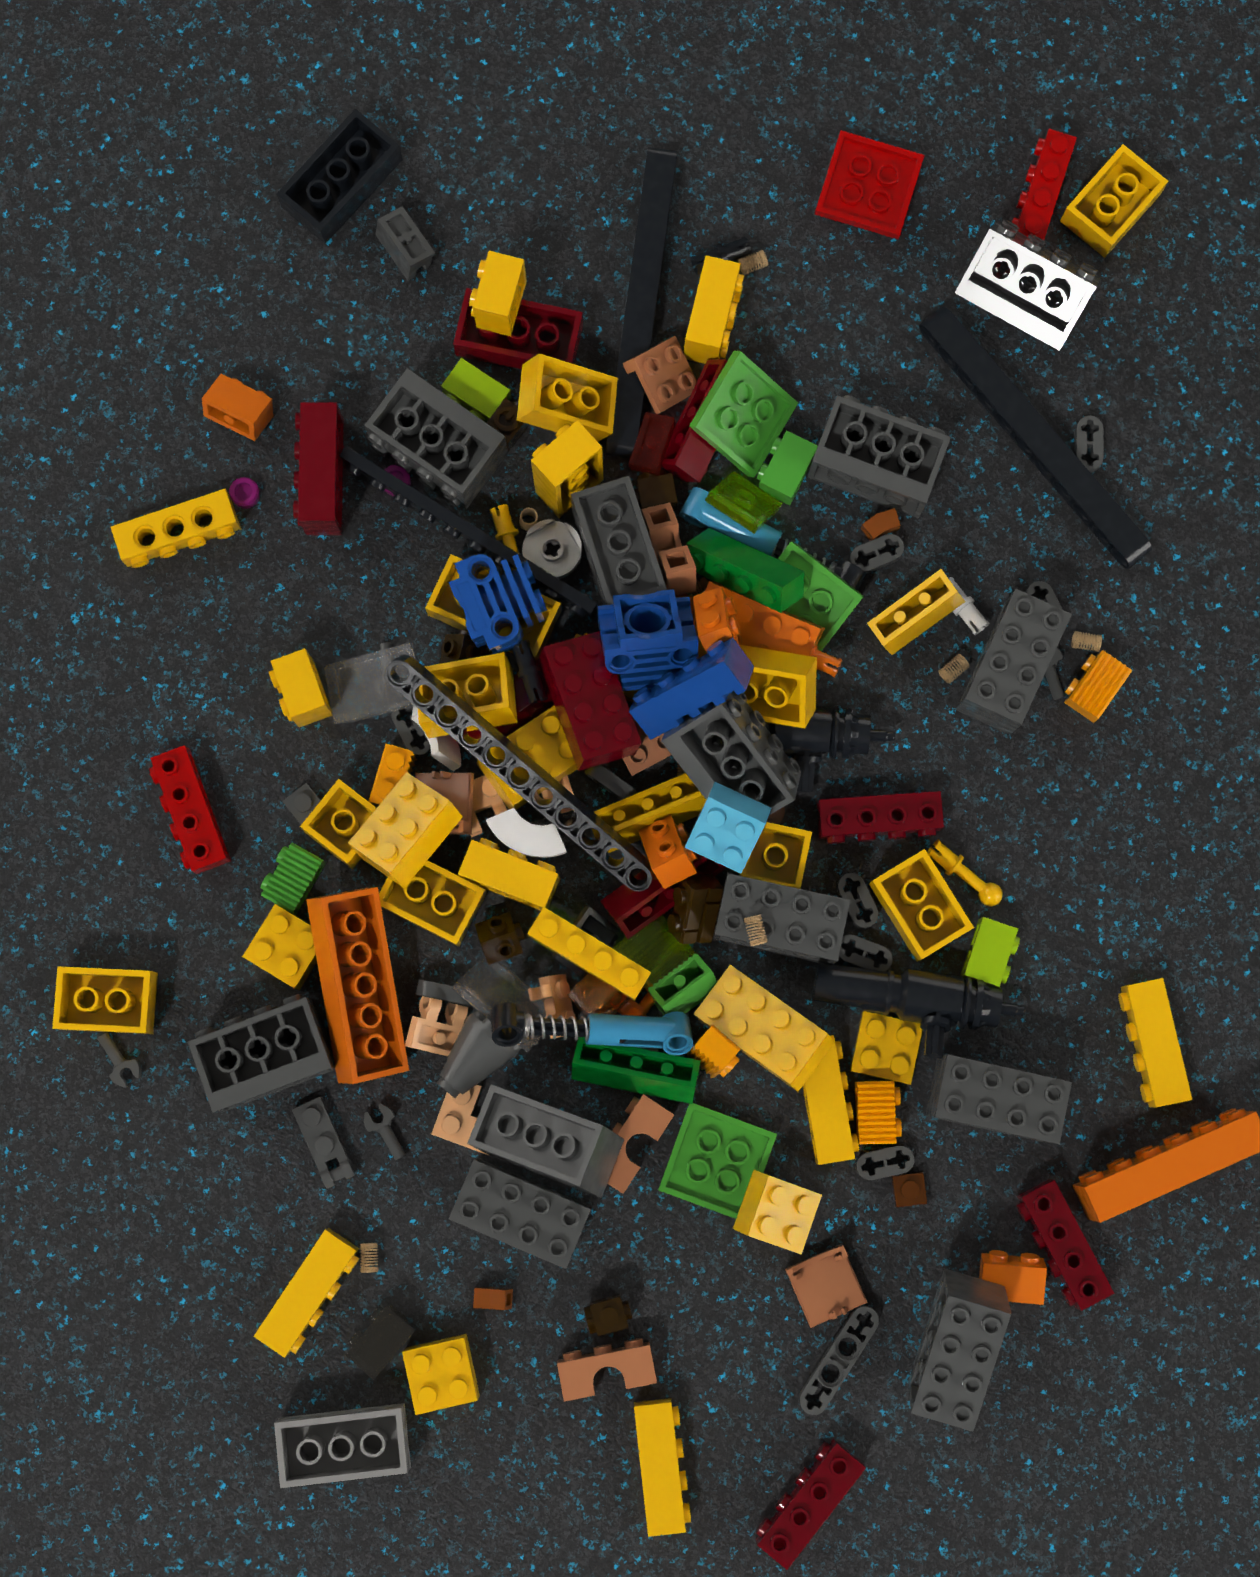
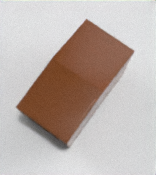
(881, 524)
(493, 1298)

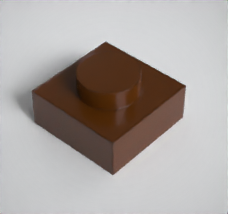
(909, 1189)

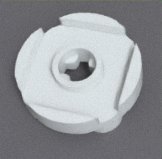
(557, 534)

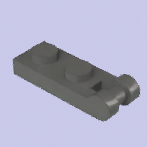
(323, 1141)

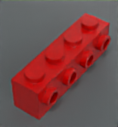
(1044, 183)
(190, 810)

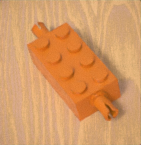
(775, 630)

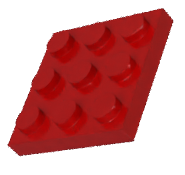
(869, 184)

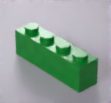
(746, 570)
(636, 1070)

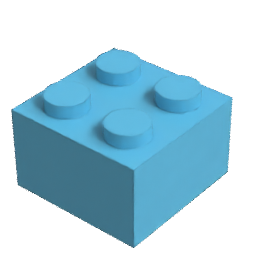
(728, 827)

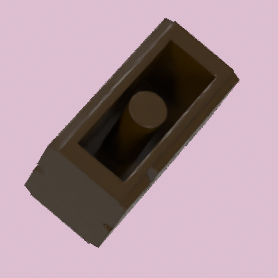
(695, 909)

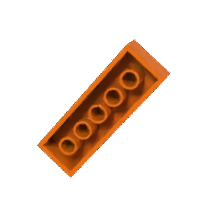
(357, 985)
(1169, 1166)

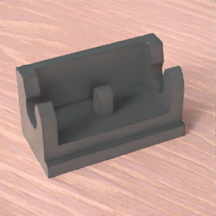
(404, 242)

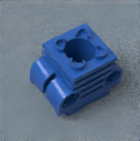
(496, 600)
(646, 637)

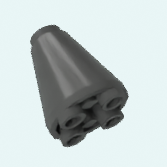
(473, 1056)

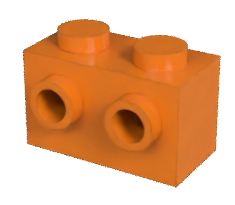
(237, 407)
(715, 617)
(666, 853)
(1021, 1275)

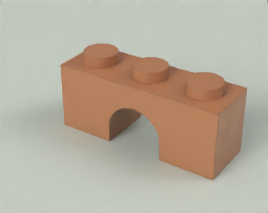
(673, 558)
(644, 1118)
(578, 1370)

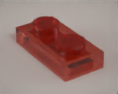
(652, 443)

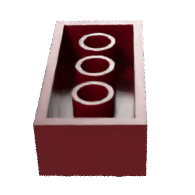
(537, 330)
(320, 468)
(589, 701)

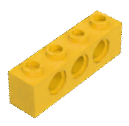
(130, 534)

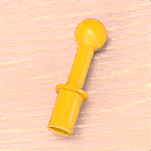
(504, 527)
(989, 893)

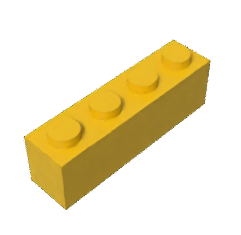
(640, 810)
(589, 953)
(1155, 1043)
(828, 1111)
(306, 1293)
(660, 1468)

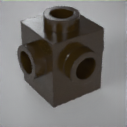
(459, 647)
(500, 938)

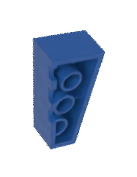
(692, 688)

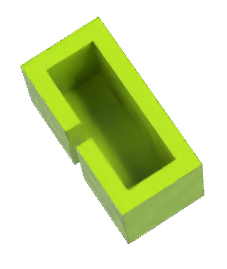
(475, 390)
(990, 952)

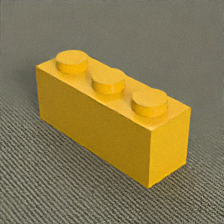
(916, 612)

